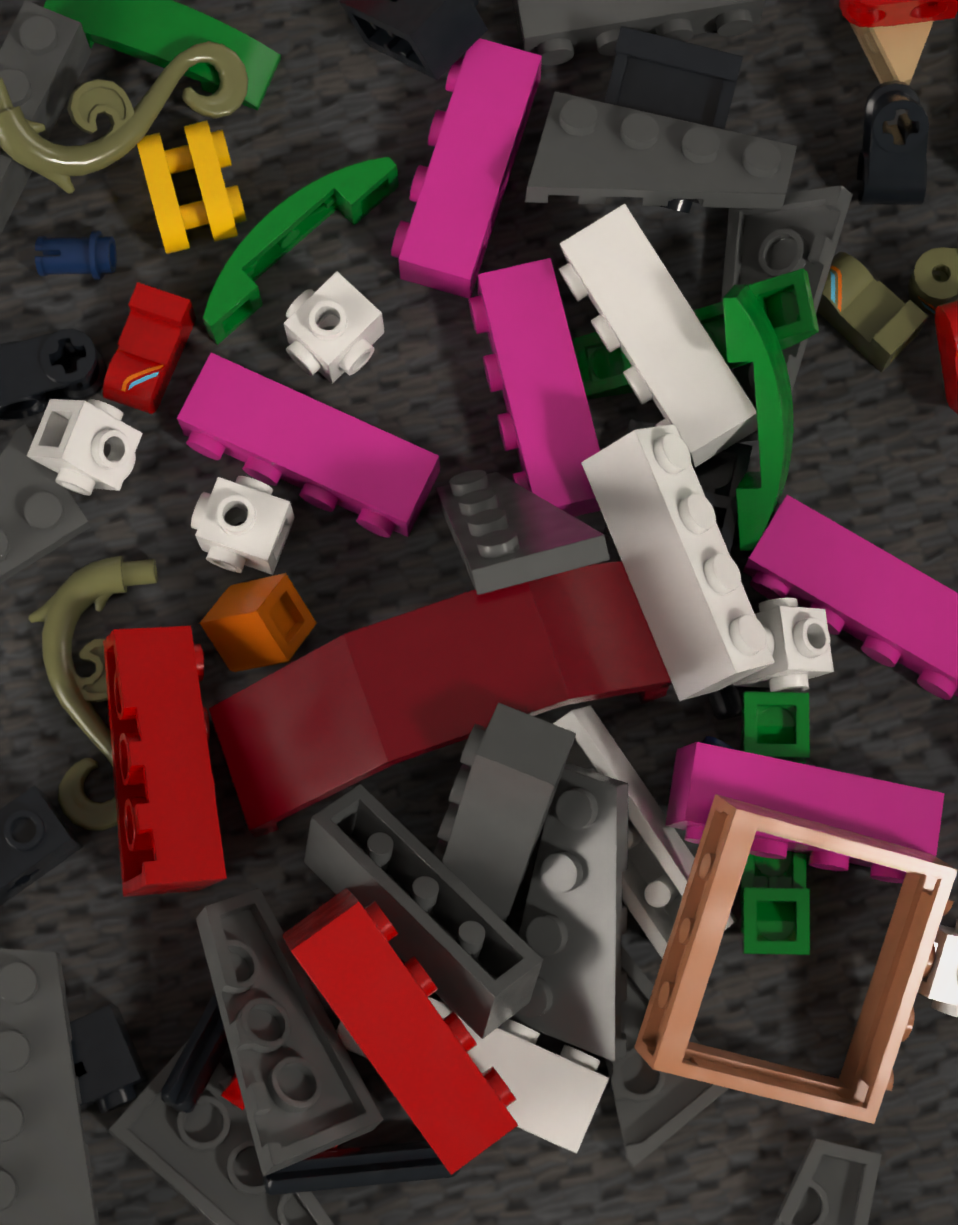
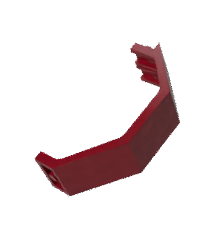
(427, 683)

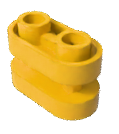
(220, 204)

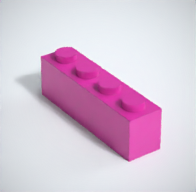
(468, 167)
(539, 382)
(308, 446)
(864, 592)
(819, 794)

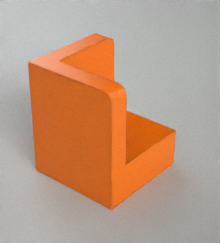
(258, 623)

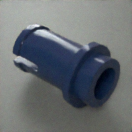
(77, 255)

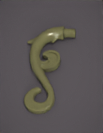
(128, 125)
(76, 694)

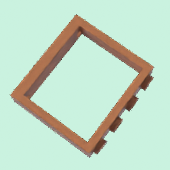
(697, 934)

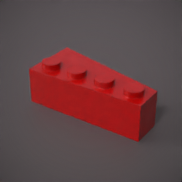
(162, 762)
(400, 1029)

